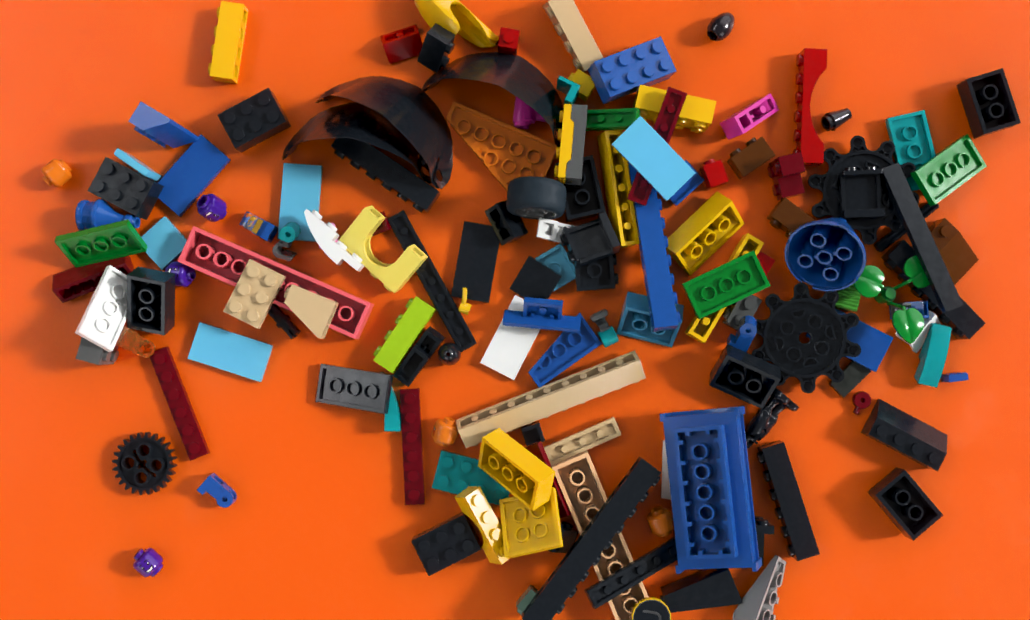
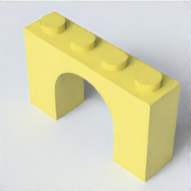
(358, 241)

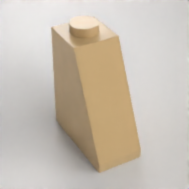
(311, 309)

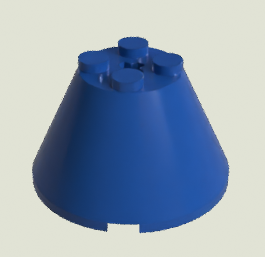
(825, 254)

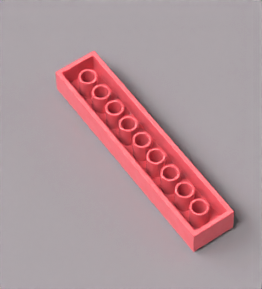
(227, 261)

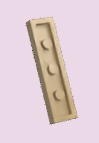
(582, 441)

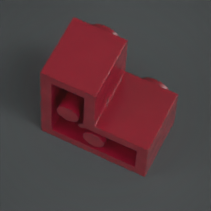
(787, 175)

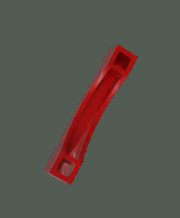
(811, 65)

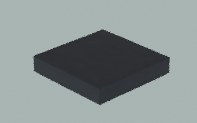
(535, 280)

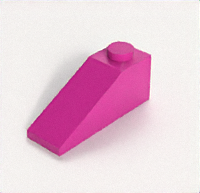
(749, 117)

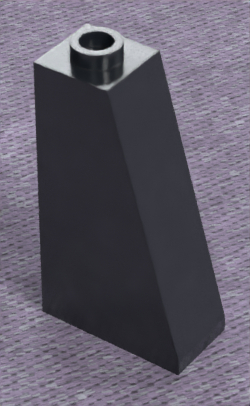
(701, 590)

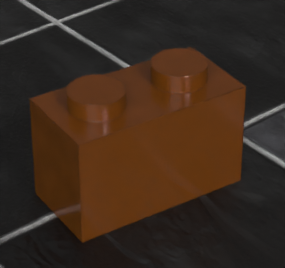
(751, 157)
(788, 217)

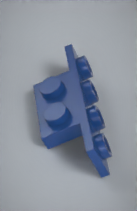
(542, 314)

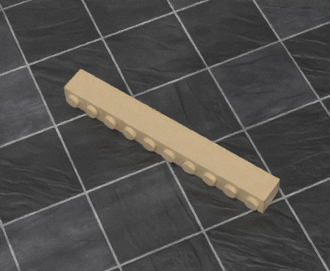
(551, 398)

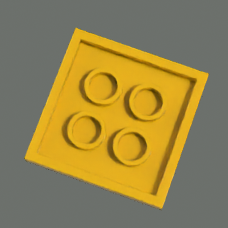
(530, 530)

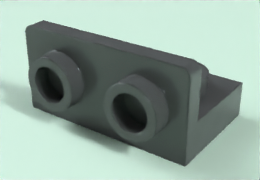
(739, 309)

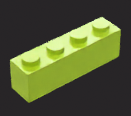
(404, 334)

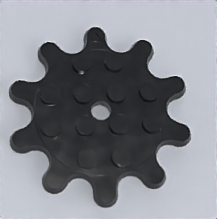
(859, 157)
(826, 331)

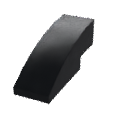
(419, 356)

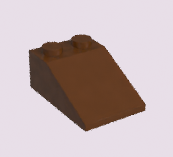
(952, 248)

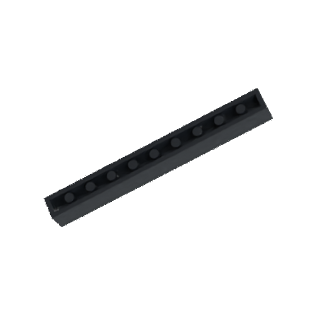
(592, 542)

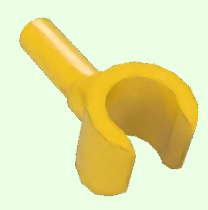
(464, 307)

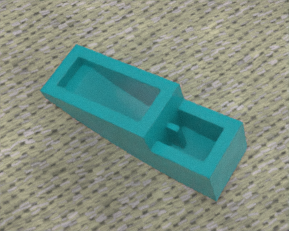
(933, 355)
(393, 419)

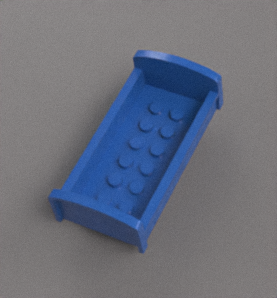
(711, 489)

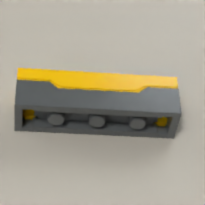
(572, 144)

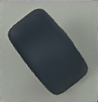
(536, 197)

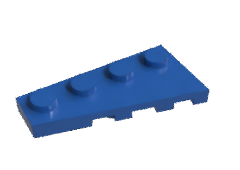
(564, 352)

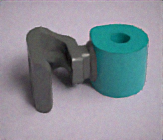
(286, 236)
(607, 333)

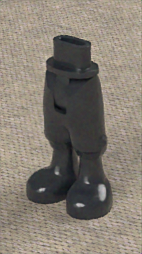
(767, 417)

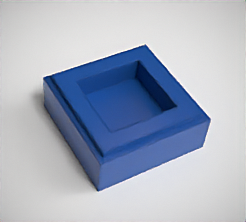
(954, 377)

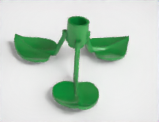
(907, 322)

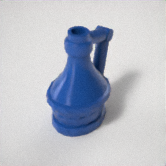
(99, 213)

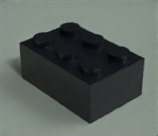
(988, 103)
(254, 120)
(125, 188)
(587, 199)
(151, 300)
(745, 376)
(905, 503)
(446, 543)

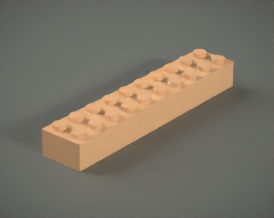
(585, 498)

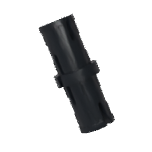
(283, 321)

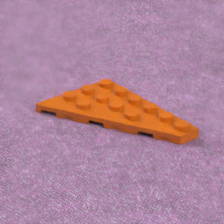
(500, 146)

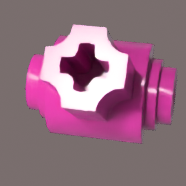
(524, 115)

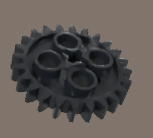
(132, 475)

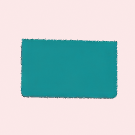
(569, 88)

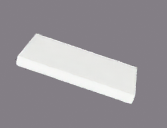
(106, 310)
(510, 345)

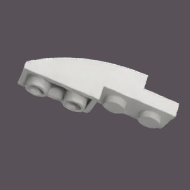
(326, 236)

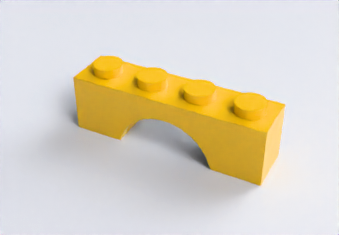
(477, 508)

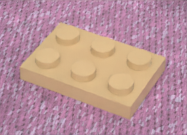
(254, 294)

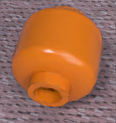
(56, 173)
(445, 432)
(660, 521)

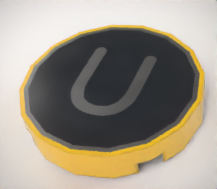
(651, 609)

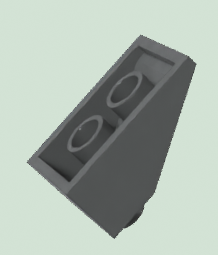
(94, 354)

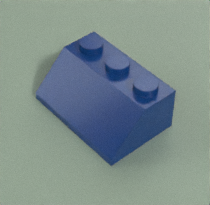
(160, 127)

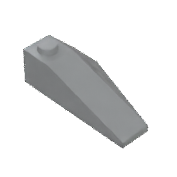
(762, 596)

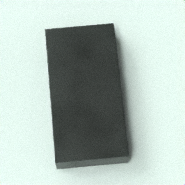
(853, 375)

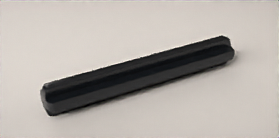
(892, 236)

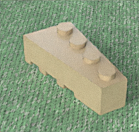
(574, 32)

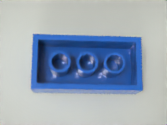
(626, 70)

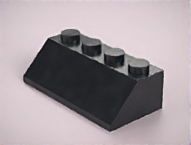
(906, 435)

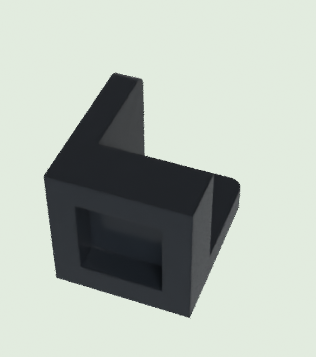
(532, 433)

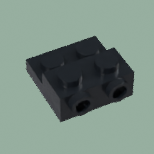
(597, 275)

